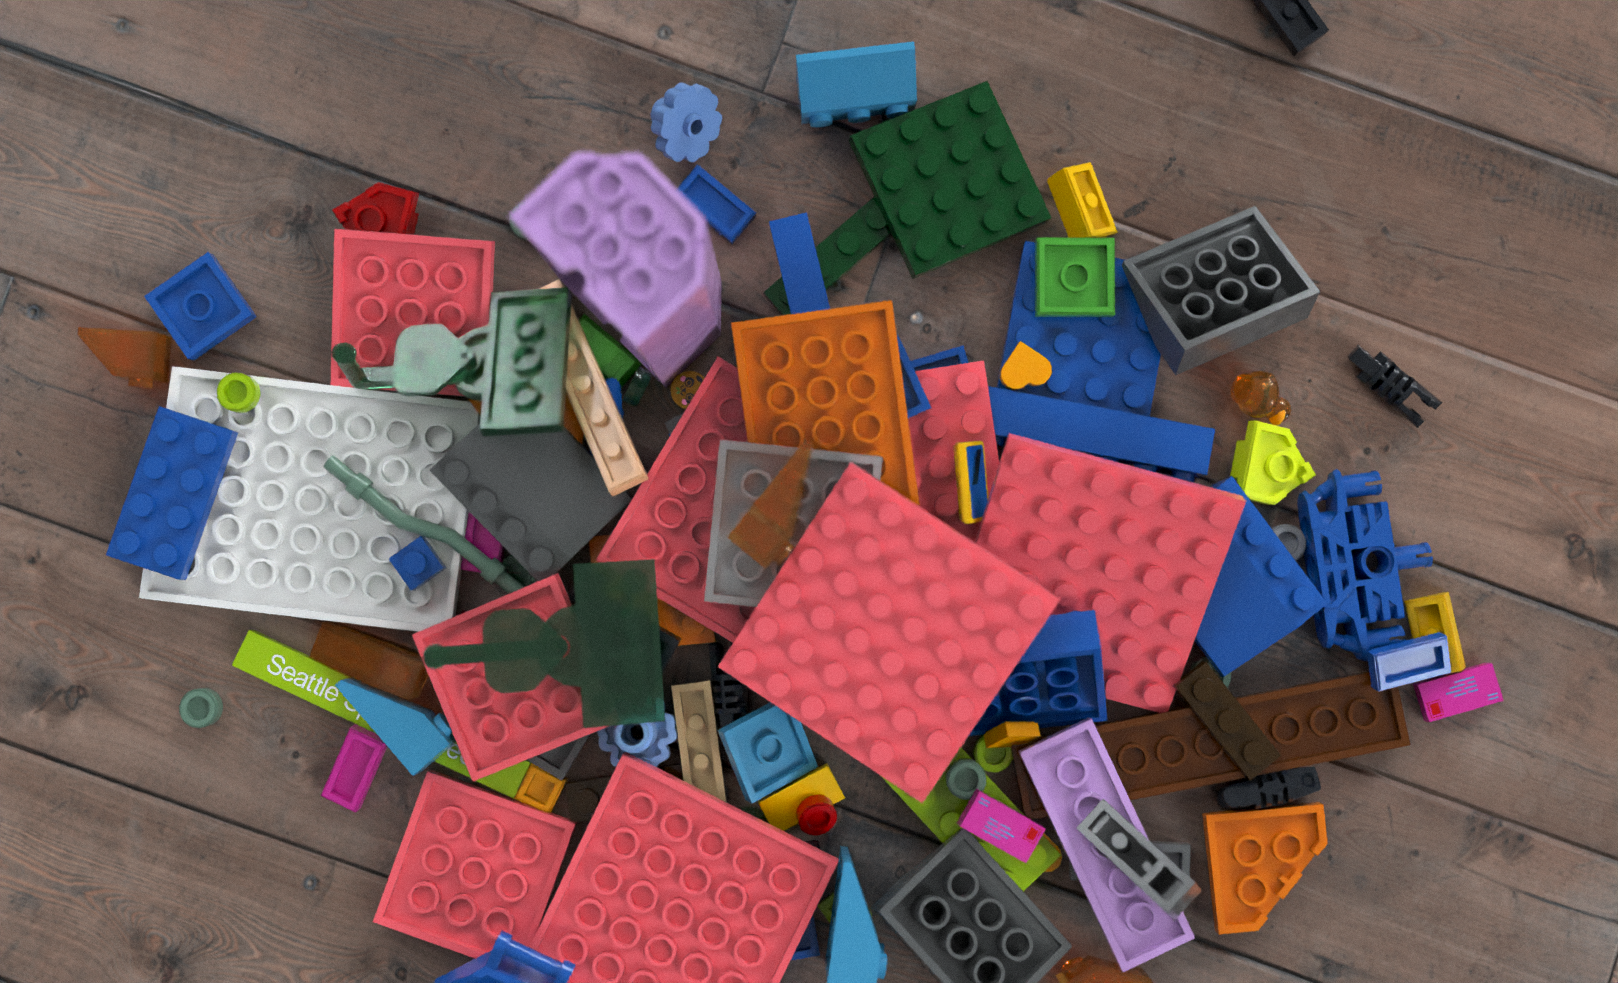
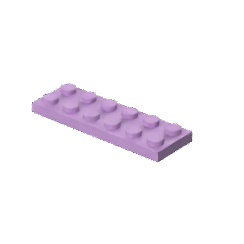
(1071, 779)

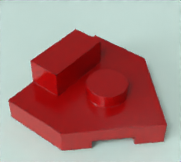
(380, 210)

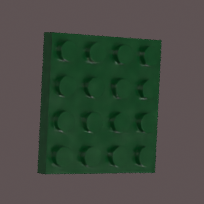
(949, 179)

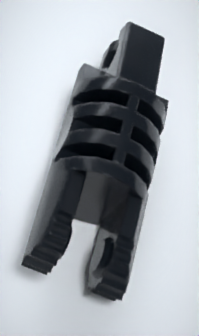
(1391, 383)
(728, 693)
(1270, 789)

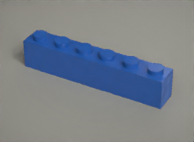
(1104, 433)

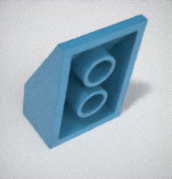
(852, 942)

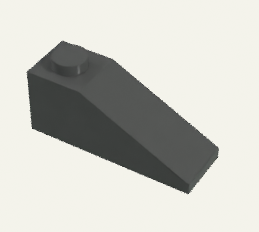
(1139, 859)

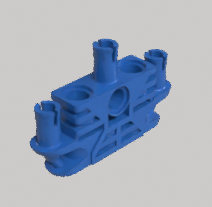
(1334, 566)

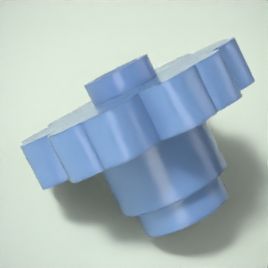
(685, 122)

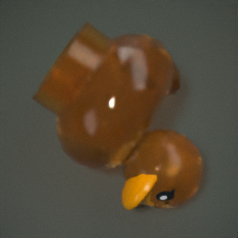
(1259, 397)

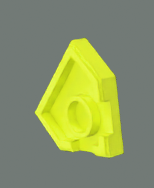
(1269, 463)

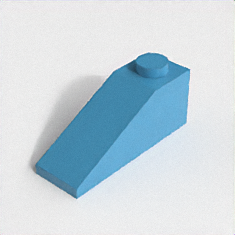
(406, 728)

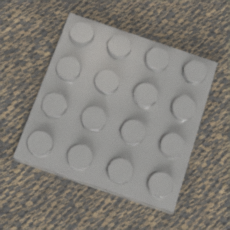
(741, 478)

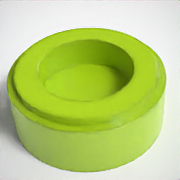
(238, 392)
(991, 758)

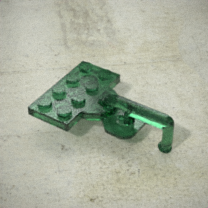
(509, 365)
(610, 642)

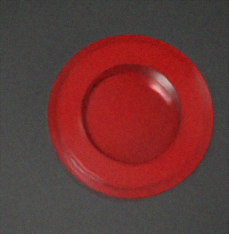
(816, 815)

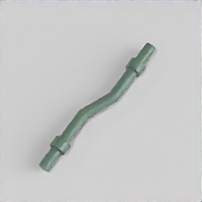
(361, 487)

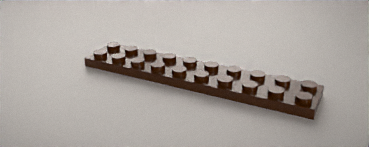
(1302, 721)

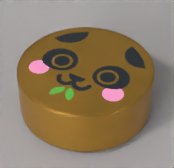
(684, 388)

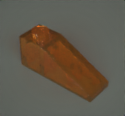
(774, 516)
(370, 660)

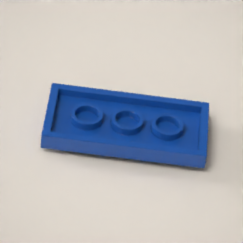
(172, 493)

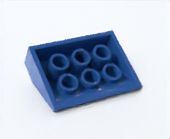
(1256, 595)
(1055, 679)

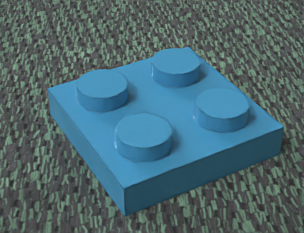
(767, 750)

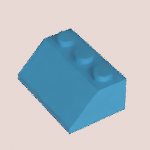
(856, 83)

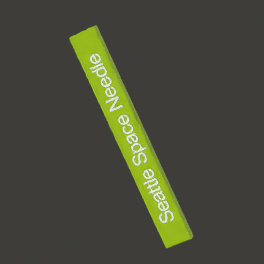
(316, 684)

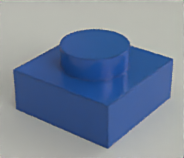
(417, 563)

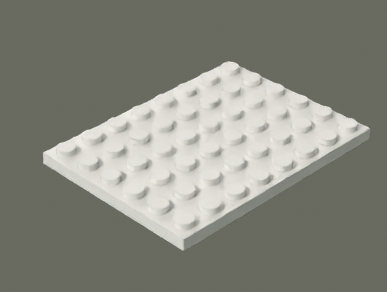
(288, 530)

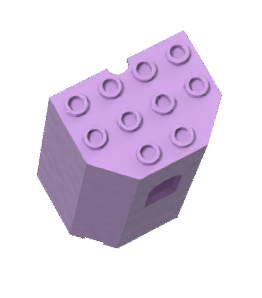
(630, 255)

